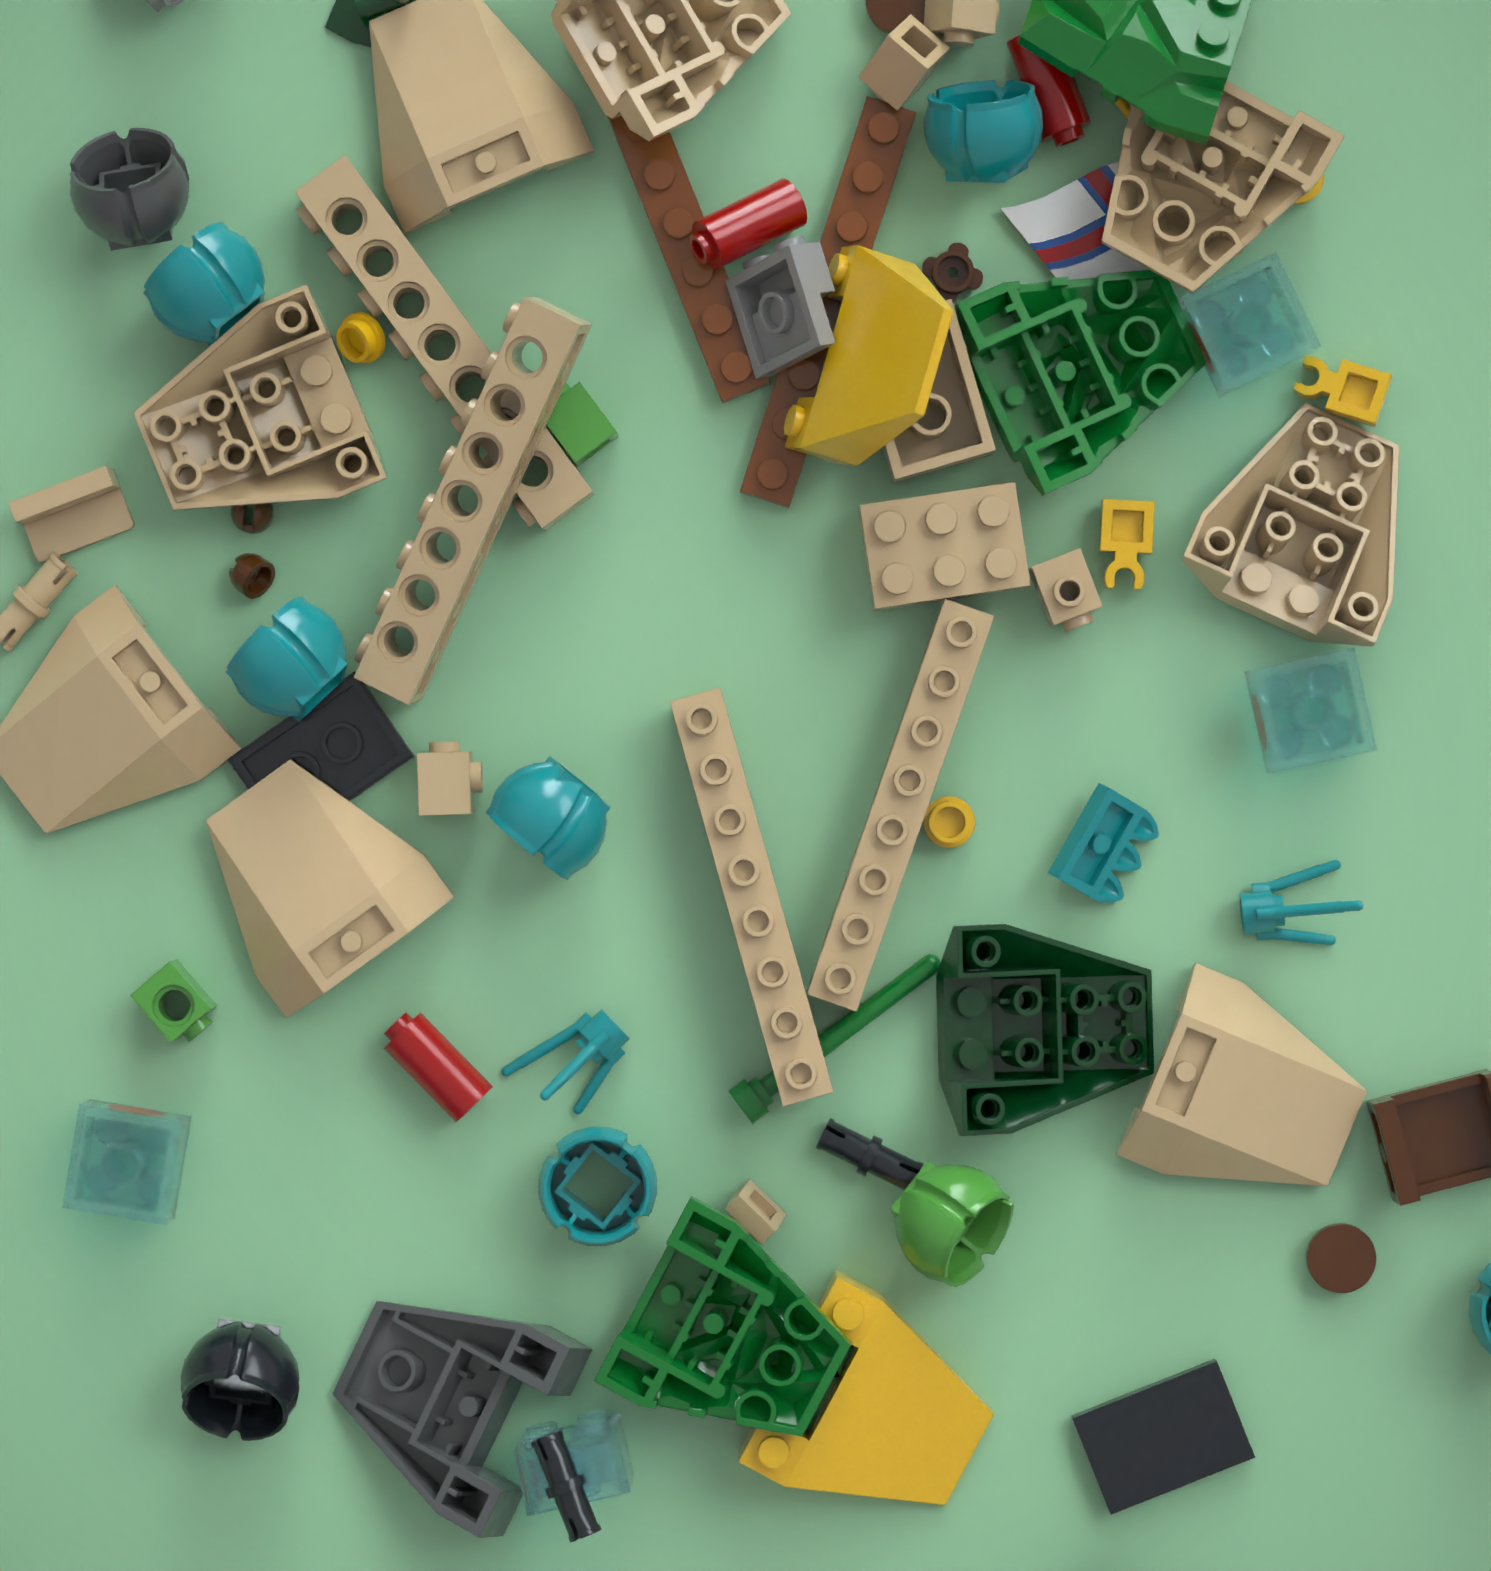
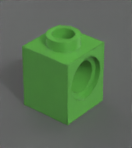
(580, 424)
(152, 998)

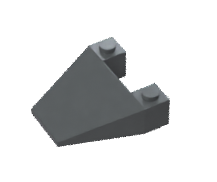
(438, 1392)

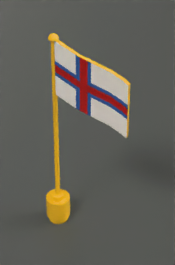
(1070, 223)

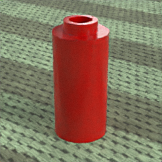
(1057, 93)
(748, 224)
(436, 1065)

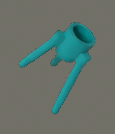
(1264, 912)
(598, 1040)

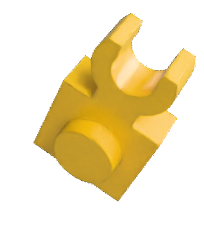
(1353, 391)
(1126, 531)

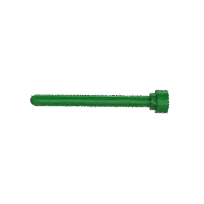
(757, 1094)

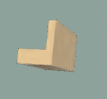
(73, 513)

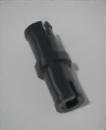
(868, 1155)
(566, 1486)

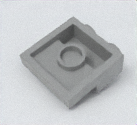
(782, 305)

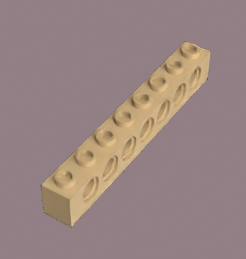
(343, 189)
(560, 341)
(899, 804)
(751, 897)

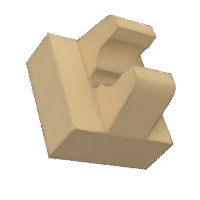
(755, 1211)

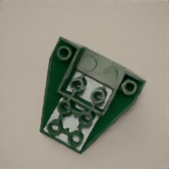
(1035, 1027)

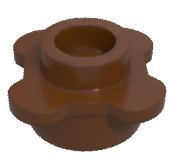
(957, 259)

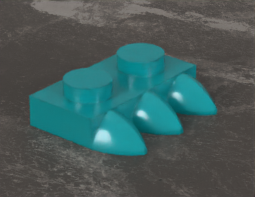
(1102, 844)

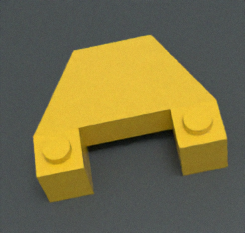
(881, 359)
(893, 1421)

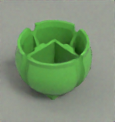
(950, 1221)

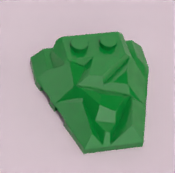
(1151, 53)
(1076, 365)
(724, 1333)

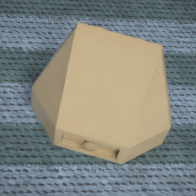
(462, 108)
(262, 416)
(1307, 532)
(106, 722)
(316, 883)
(1241, 1094)

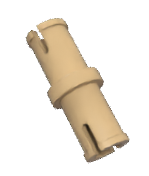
(34, 599)

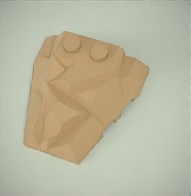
(662, 57)
(1198, 205)

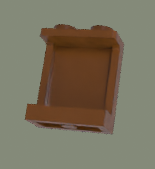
(1434, 1135)

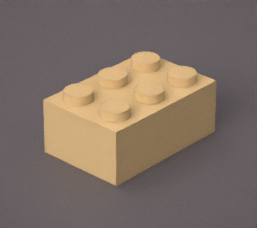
(953, 423)
(944, 546)

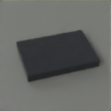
(340, 742)
(1163, 1436)

